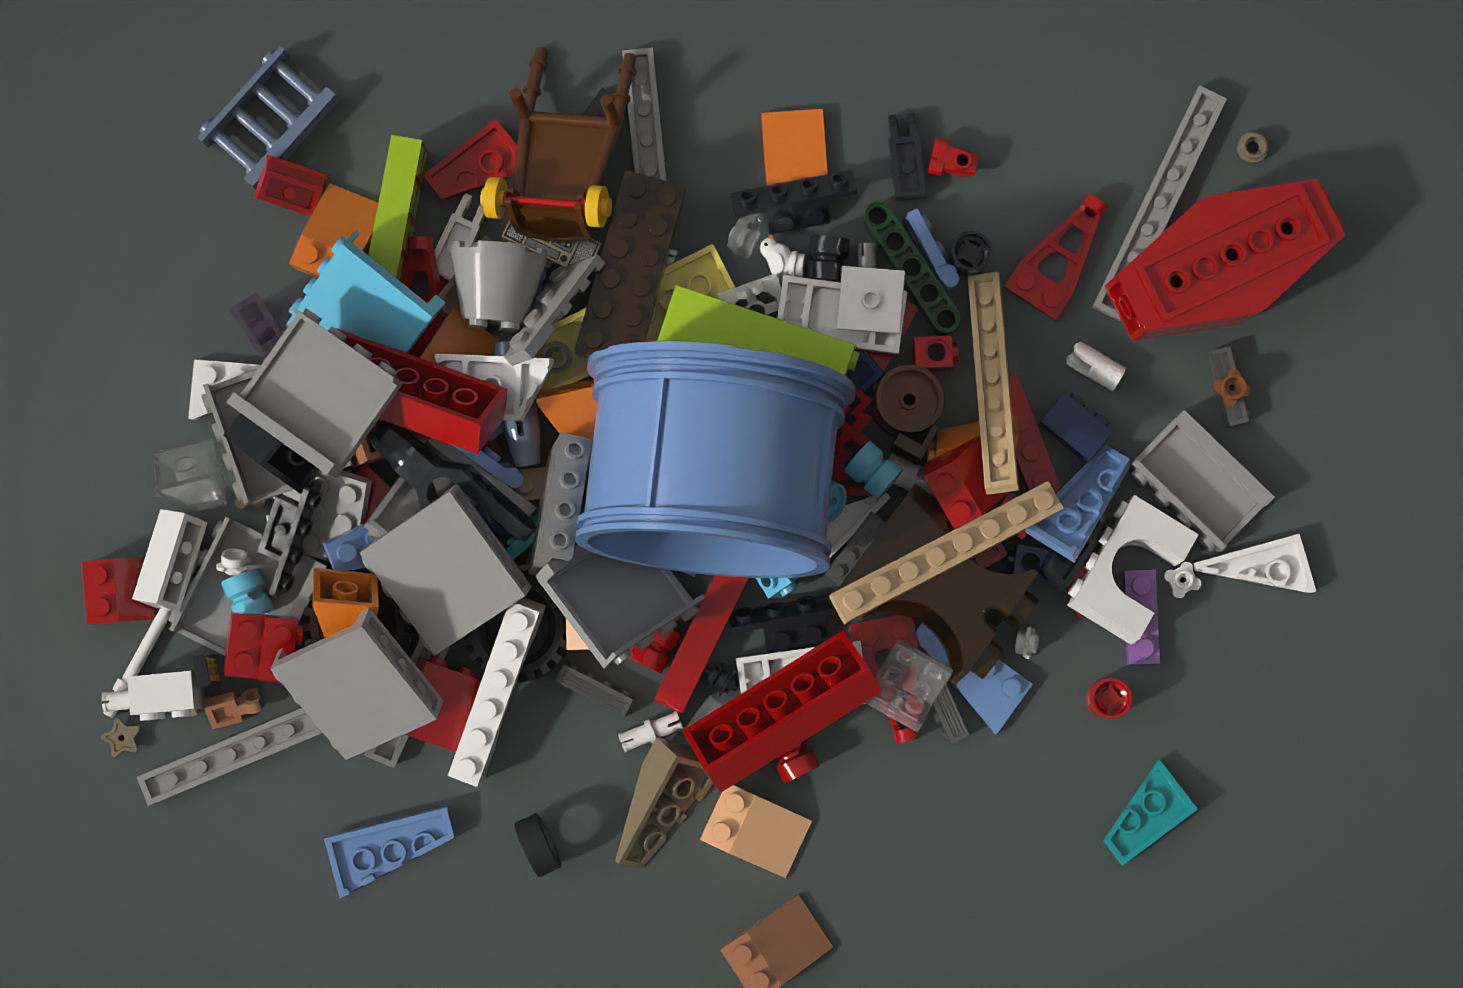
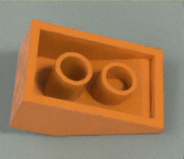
(335, 216)

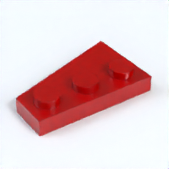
(470, 165)

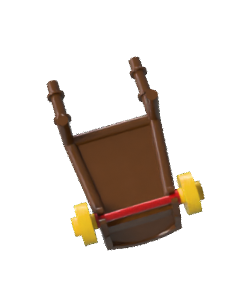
(559, 163)

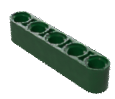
(910, 253)

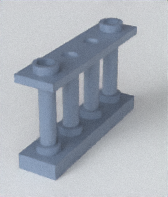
(298, 125)

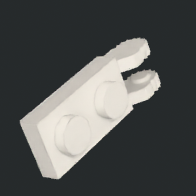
(457, 230)

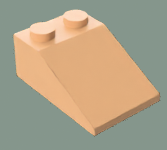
(756, 830)

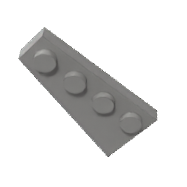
(550, 308)

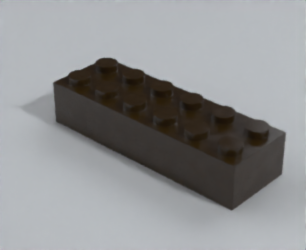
(634, 263)

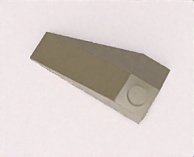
(664, 790)

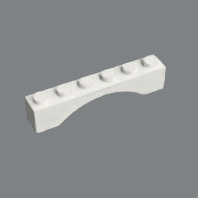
(495, 691)

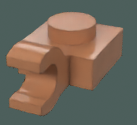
(229, 710)

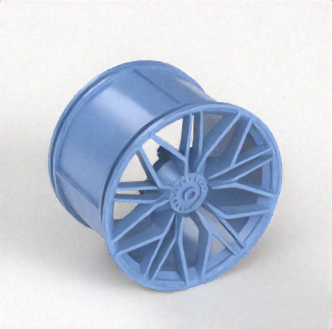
(712, 459)

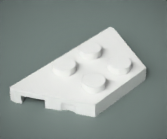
(521, 379)

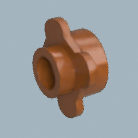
(1232, 378)

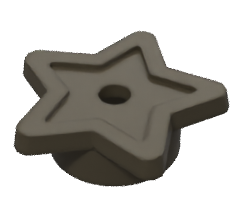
(129, 742)

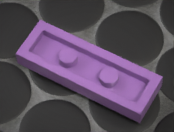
(1142, 588)

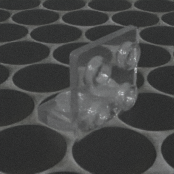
(909, 685)

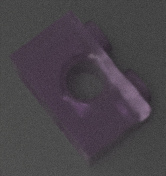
(258, 324)

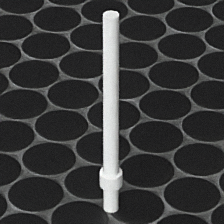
(144, 649)

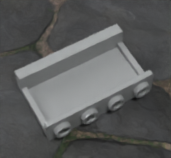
(1200, 482)
(560, 501)

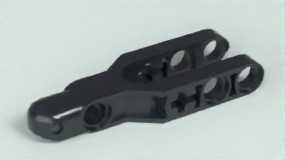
(421, 465)

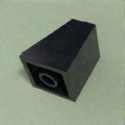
(271, 453)

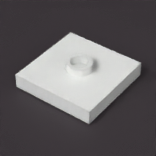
(870, 300)

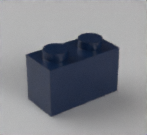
(1076, 426)

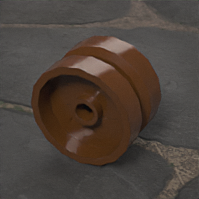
(912, 383)

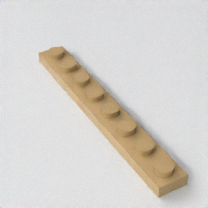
(992, 383)
(945, 552)

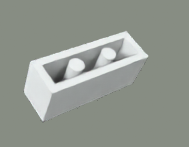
(169, 560)

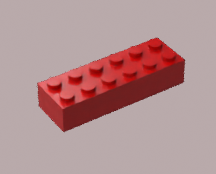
(438, 399)
(782, 711)

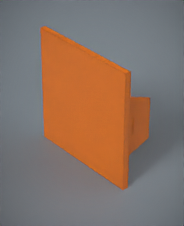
(456, 338)

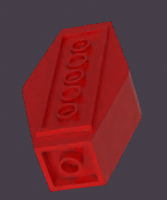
(1213, 287)

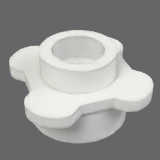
(233, 561)
(1174, 576)
(1026, 642)

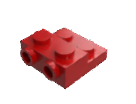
(256, 641)

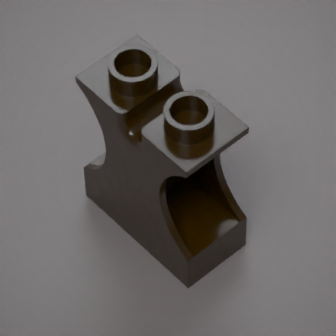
(954, 602)

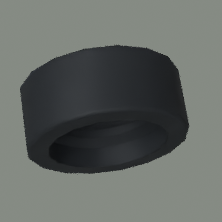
(537, 845)

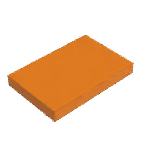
(794, 145)

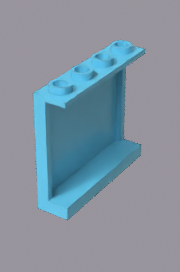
(366, 299)

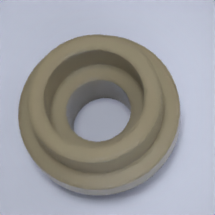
(1260, 142)
(559, 347)

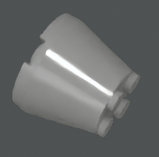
(496, 282)

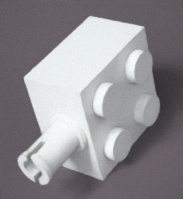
(157, 694)

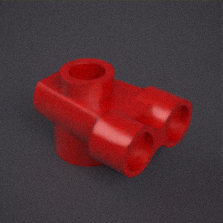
(944, 160)

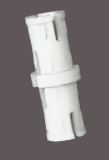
(649, 731)

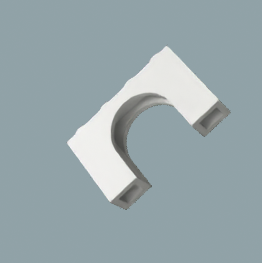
(1097, 592)

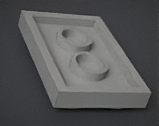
(341, 509)

